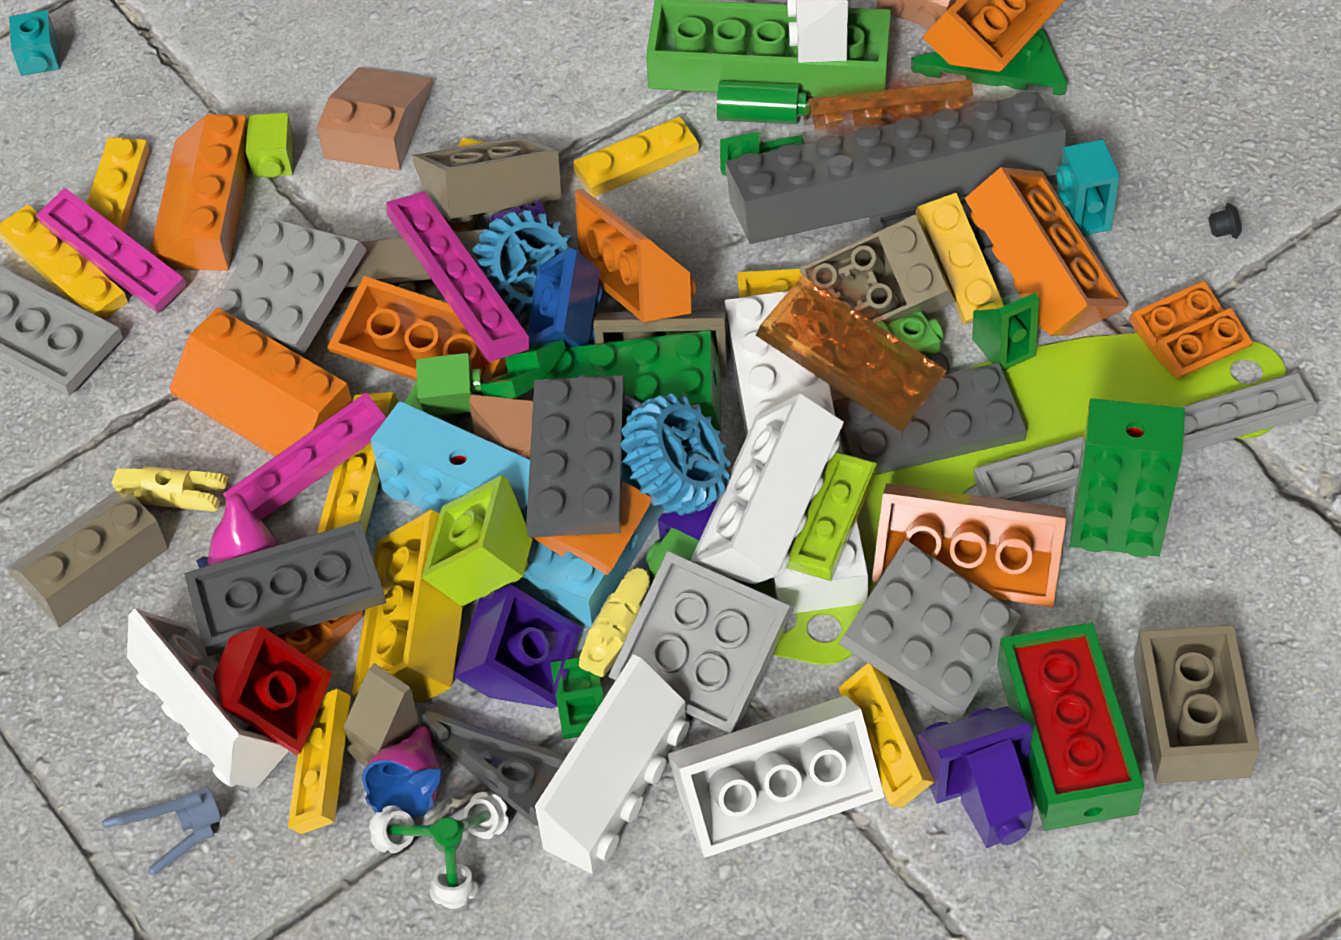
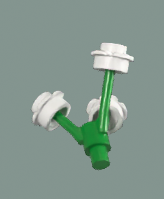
(451, 882)

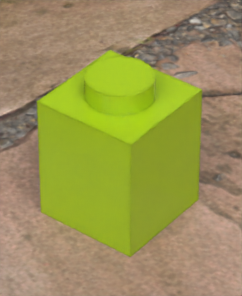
(270, 145)

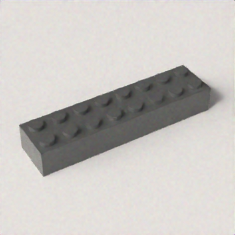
(891, 166)

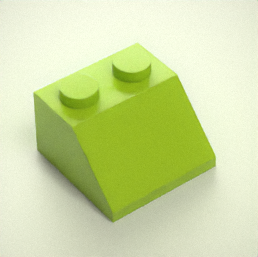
(478, 543)

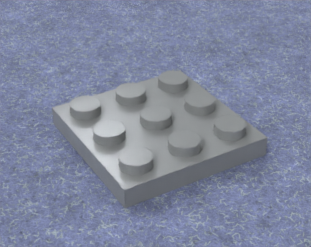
(290, 281)
(930, 630)
(705, 639)

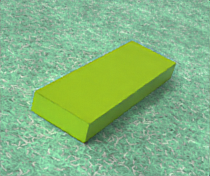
(832, 516)

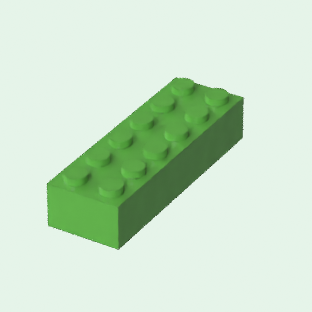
(716, 41)

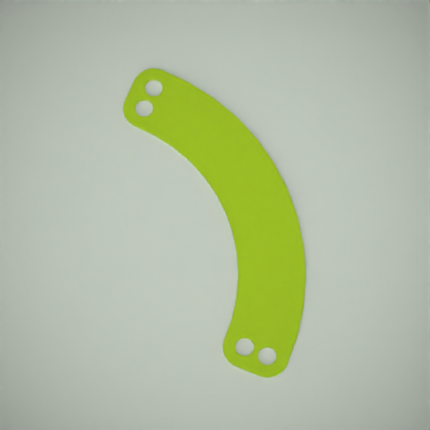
(1054, 404)

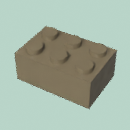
(1195, 704)

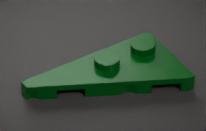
(1031, 65)

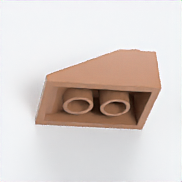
(373, 117)

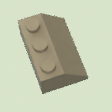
(489, 177)
(626, 326)
(89, 556)

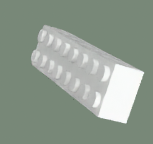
(763, 381)

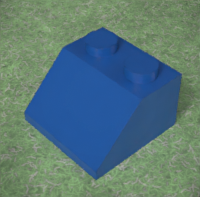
(565, 300)

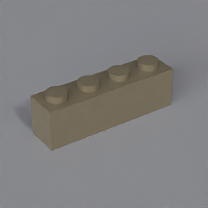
(397, 265)

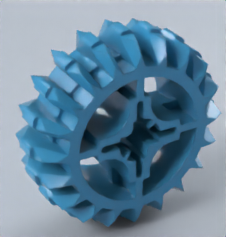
(516, 253)
(675, 454)

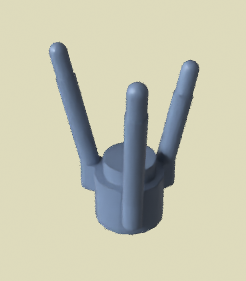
(192, 810)

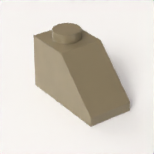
(380, 715)

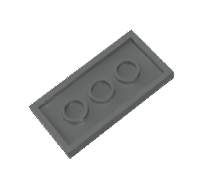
(961, 416)
(576, 457)
(285, 586)

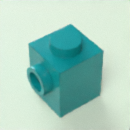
(34, 42)

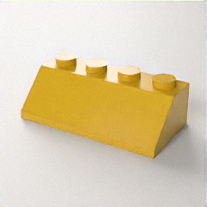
(418, 625)

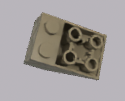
(885, 274)

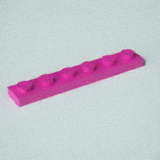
(457, 277)

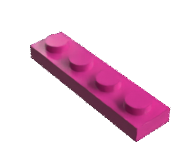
(111, 250)
(310, 457)

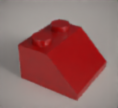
(271, 686)

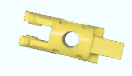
(171, 487)
(614, 623)

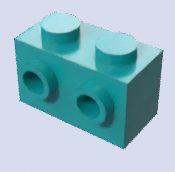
(1088, 185)

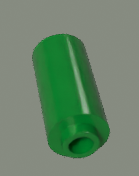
(760, 102)

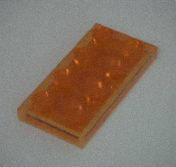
(902, 103)
(851, 353)

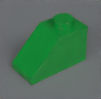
(1007, 329)

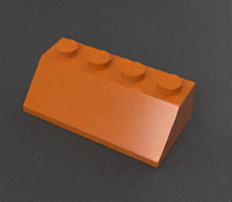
(987, 31)
(203, 195)
(1044, 250)
(631, 264)
(397, 326)
(255, 384)
(992, 542)

